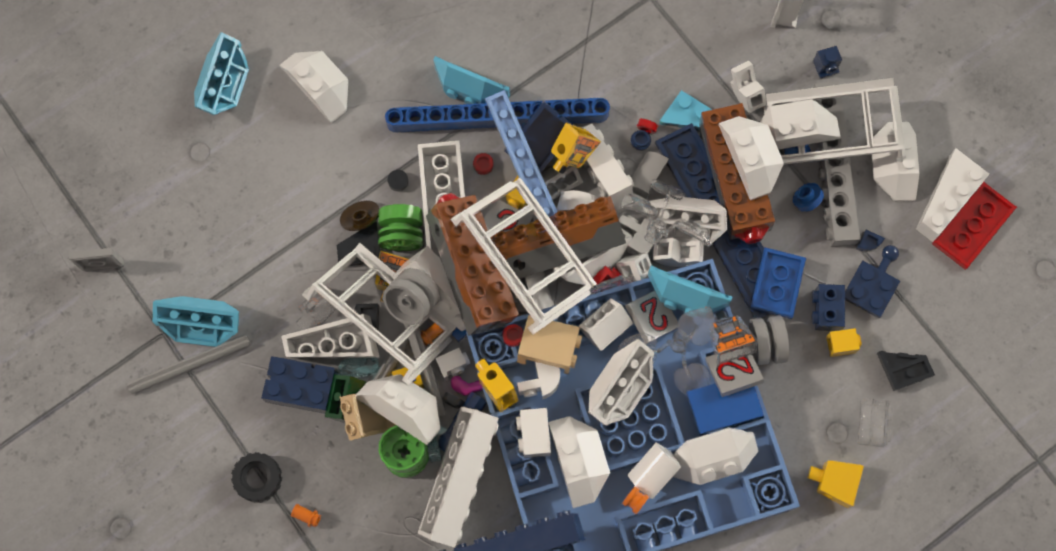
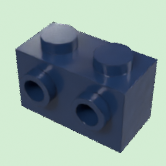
(829, 307)

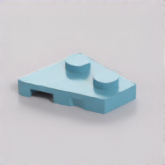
(684, 111)

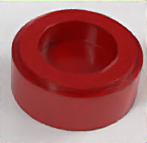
(647, 125)
(483, 163)
(513, 335)

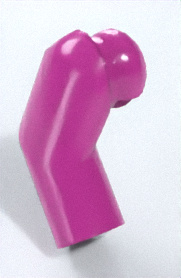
(463, 387)

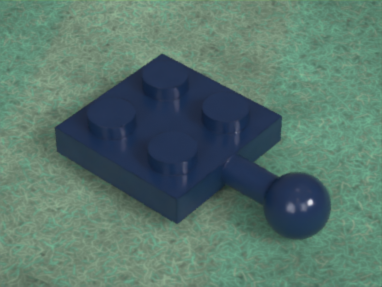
(873, 287)

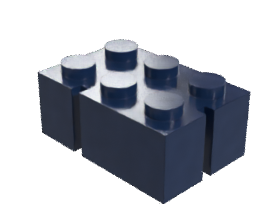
(542, 132)
(298, 384)

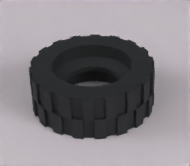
(256, 494)

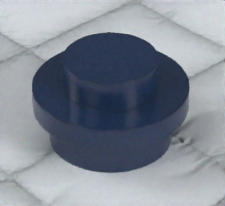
(640, 140)

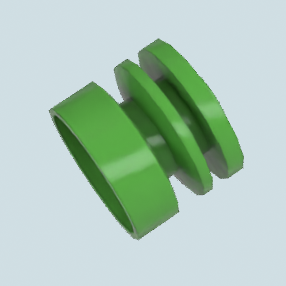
(400, 227)
(394, 443)

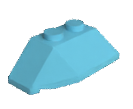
(221, 76)
(466, 84)
(685, 294)
(196, 320)

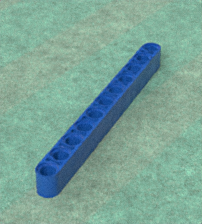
(446, 112)

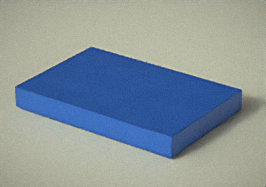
(778, 283)
(718, 412)

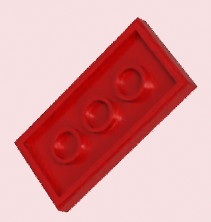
(974, 225)

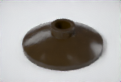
(359, 215)

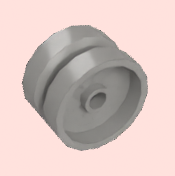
(411, 296)
(771, 340)

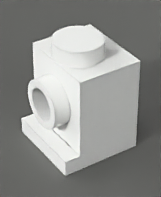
(634, 266)
(452, 363)

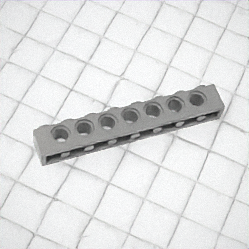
(842, 173)

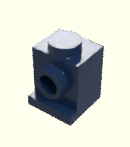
(827, 61)

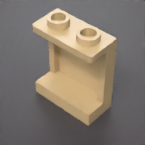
(550, 345)
(361, 419)

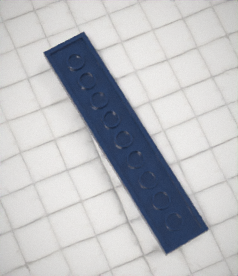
(694, 176)

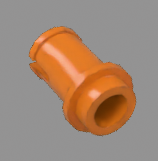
(431, 334)
(306, 515)

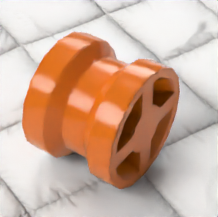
(635, 500)

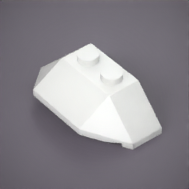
(319, 82)
(801, 124)
(753, 154)
(897, 175)
(701, 211)
(597, 261)
(622, 383)
(403, 405)
(715, 455)
(580, 459)

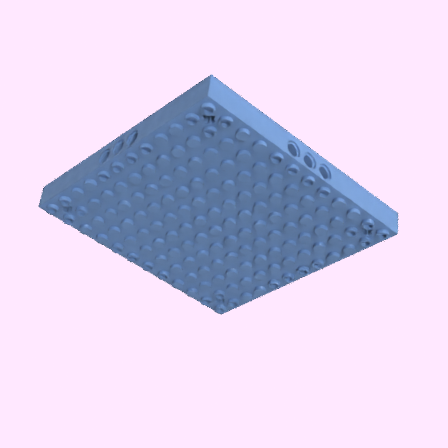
(662, 416)

